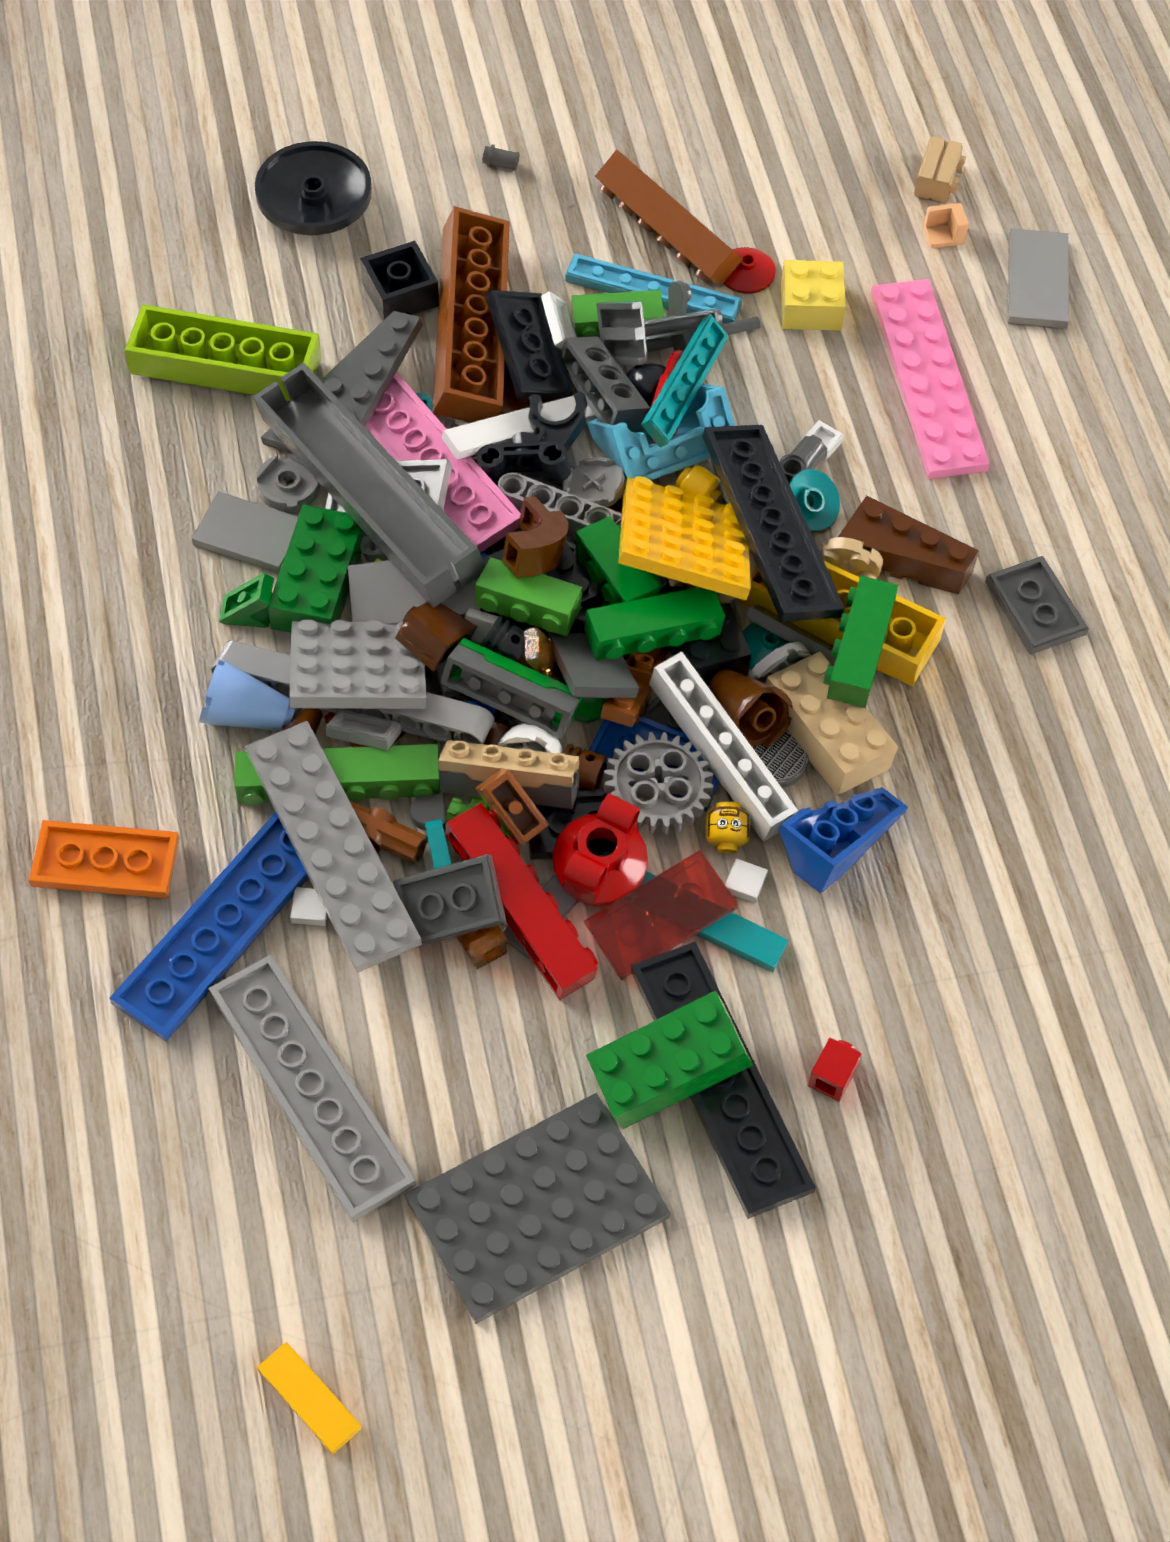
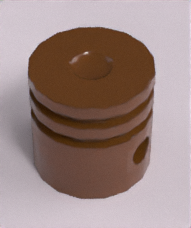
(590, 766)

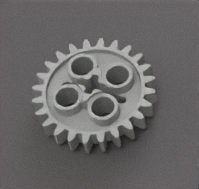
(660, 781)

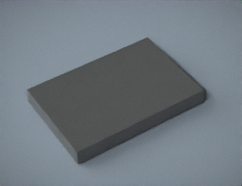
(1036, 605)
(590, 677)
(453, 899)

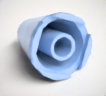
(243, 701)

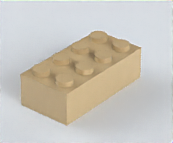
(838, 737)

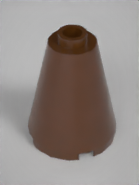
(753, 706)

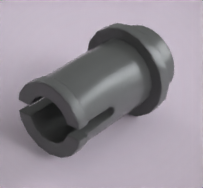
(500, 157)

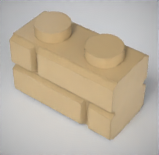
(938, 170)

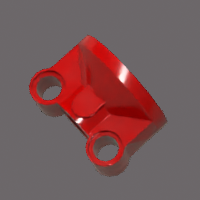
(605, 878)

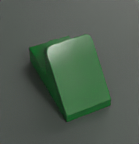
(248, 603)

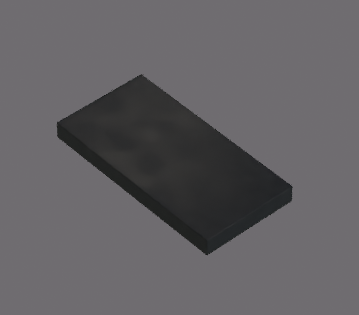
(528, 345)

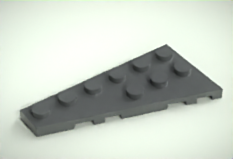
(367, 370)

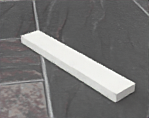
(469, 438)

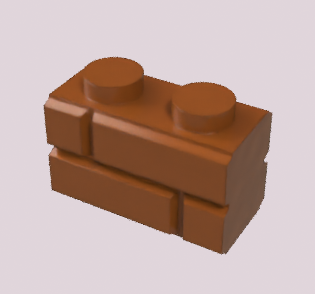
(512, 806)

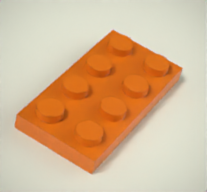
(104, 859)

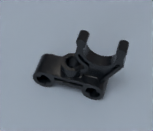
(537, 452)

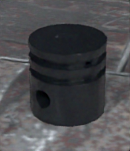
(505, 639)

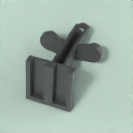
(626, 331)

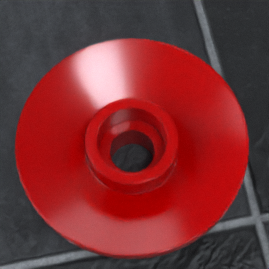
(753, 273)

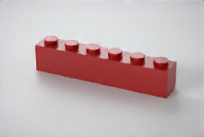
(527, 908)

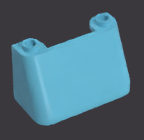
(643, 458)

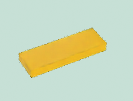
(309, 1398)

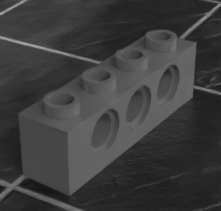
(603, 383)

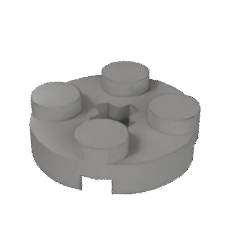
(284, 497)

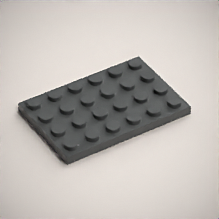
(536, 1207)

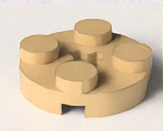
(851, 557)

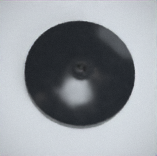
(313, 188)

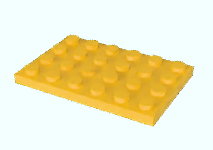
(683, 538)

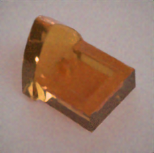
(538, 652)

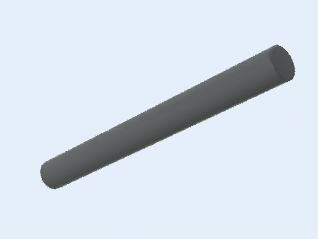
(729, 328)

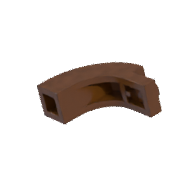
(540, 543)

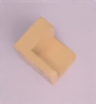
(946, 225)

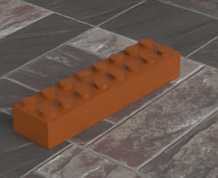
(467, 344)

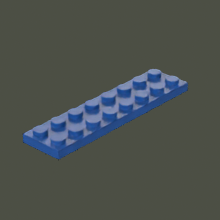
(213, 932)

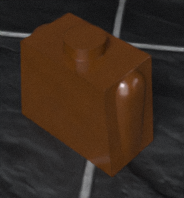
(433, 633)

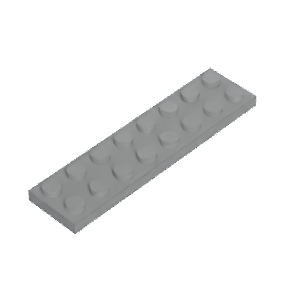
(333, 847)
(312, 1088)

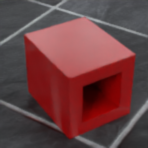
(834, 1068)

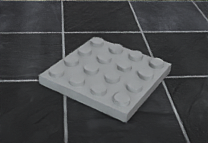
(353, 667)

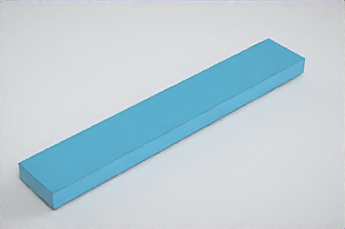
(617, 278)

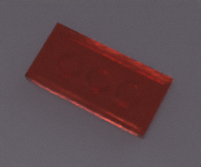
(661, 913)

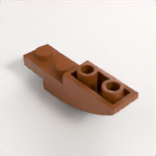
(630, 710)

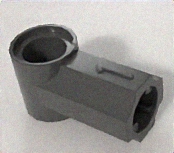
(804, 456)

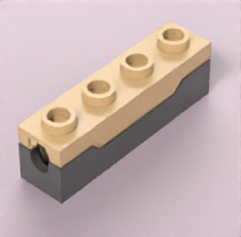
(544, 776)

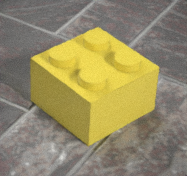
(813, 295)

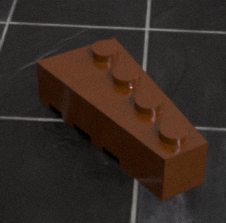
(911, 547)

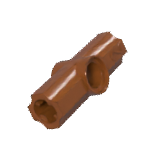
(390, 835)

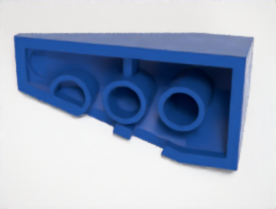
(833, 838)

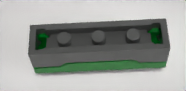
(511, 688)

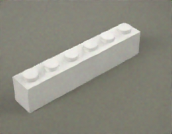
(722, 745)

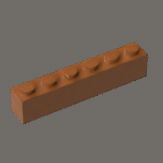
(669, 218)

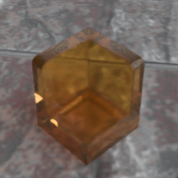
(484, 945)

